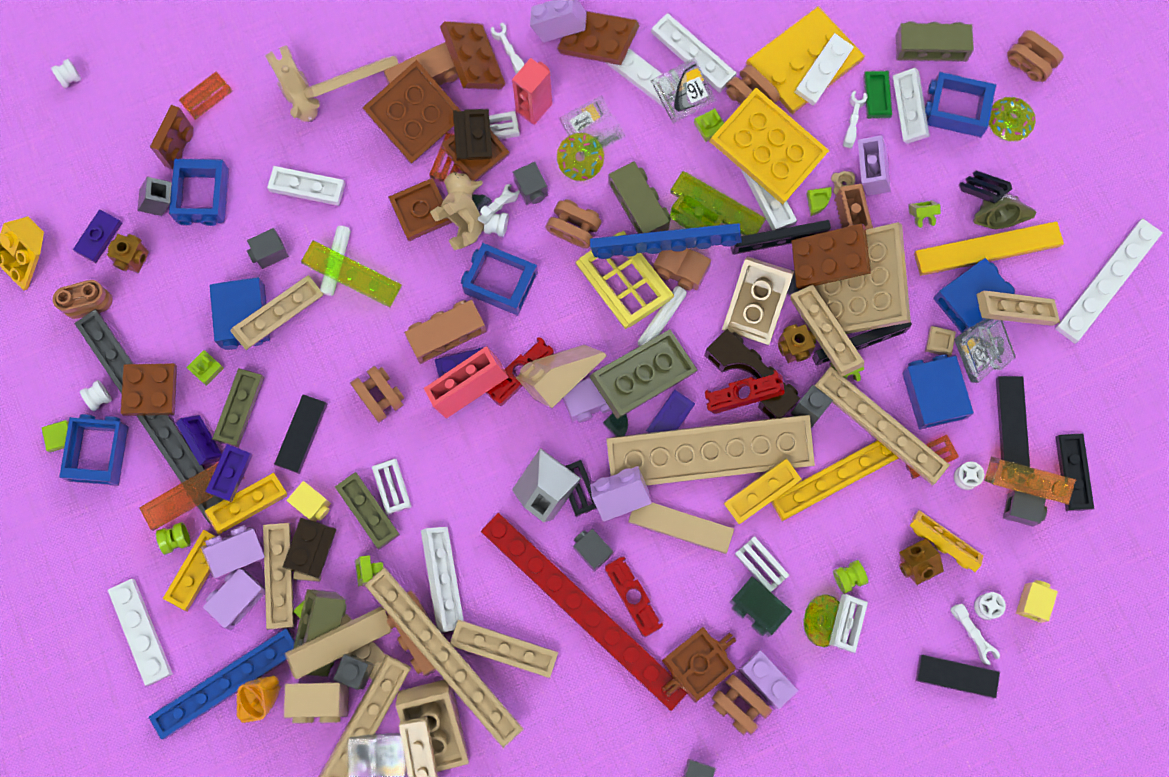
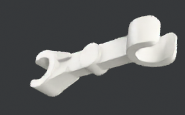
(517, 63)
(850, 136)
(506, 197)
(962, 615)

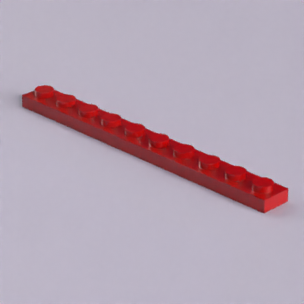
(582, 610)

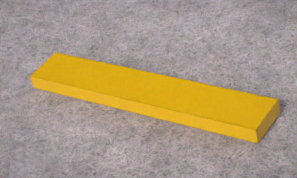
(990, 247)
(832, 479)

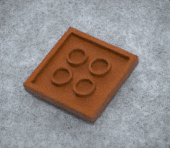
(412, 111)

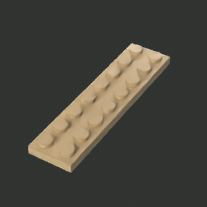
(714, 450)

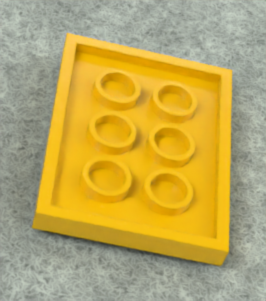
(793, 53)
(769, 146)

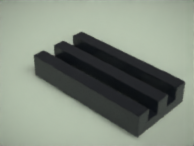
(988, 184)
(586, 509)

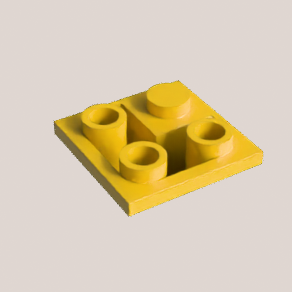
(20, 249)

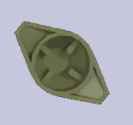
(1004, 213)

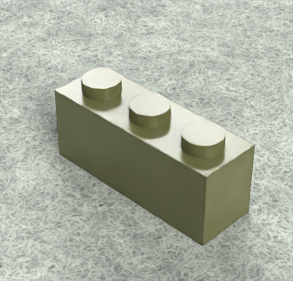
(934, 41)
(639, 199)
(319, 615)

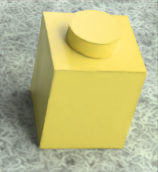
(309, 502)
(1037, 601)

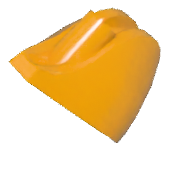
(257, 698)

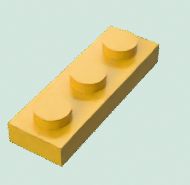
(762, 491)
(246, 503)
(946, 541)
(190, 576)

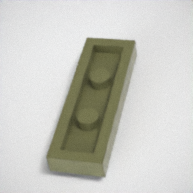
(238, 407)
(367, 511)

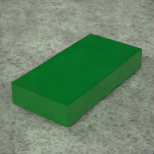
(878, 94)

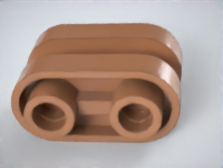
(1034, 56)
(751, 78)
(569, 211)
(82, 298)
(378, 378)
(742, 721)

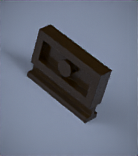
(472, 134)
(309, 548)

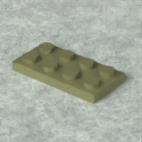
(643, 373)

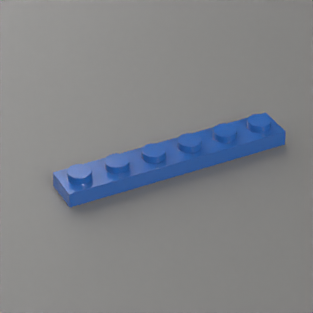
(660, 241)
(222, 685)

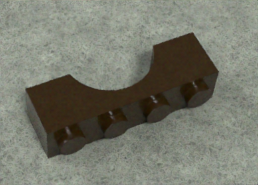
(730, 353)

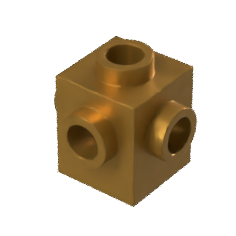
(127, 253)
(793, 350)
(920, 562)

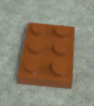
(603, 40)
(472, 55)
(831, 256)

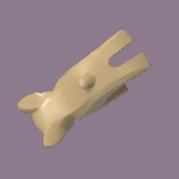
(292, 84)
(460, 209)

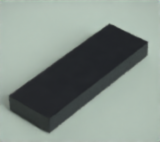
(300, 434)
(1074, 464)
(957, 676)

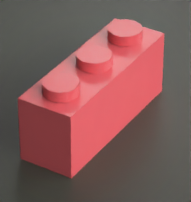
(532, 90)
(466, 382)

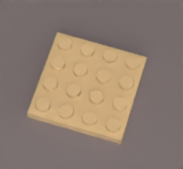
(873, 298)

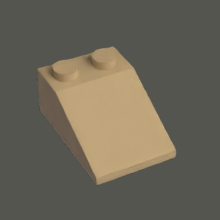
(758, 300)
(557, 374)
(440, 707)

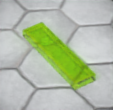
(735, 212)
(351, 273)

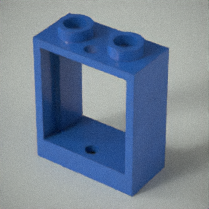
(957, 123)
(199, 169)
(523, 286)
(73, 446)

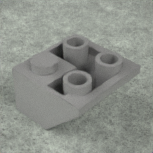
(545, 486)

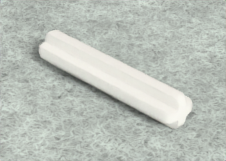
(339, 245)
(663, 316)

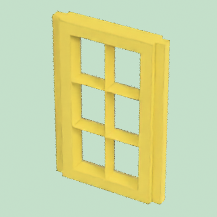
(612, 300)

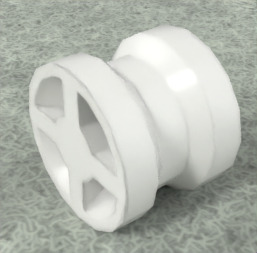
(66, 73)
(497, 224)
(95, 395)
(973, 478)
(994, 603)

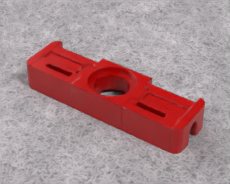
(506, 389)
(760, 390)
(641, 613)

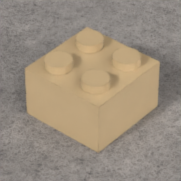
(313, 700)

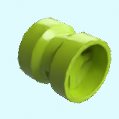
(173, 538)
(849, 577)

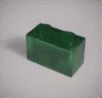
(759, 607)

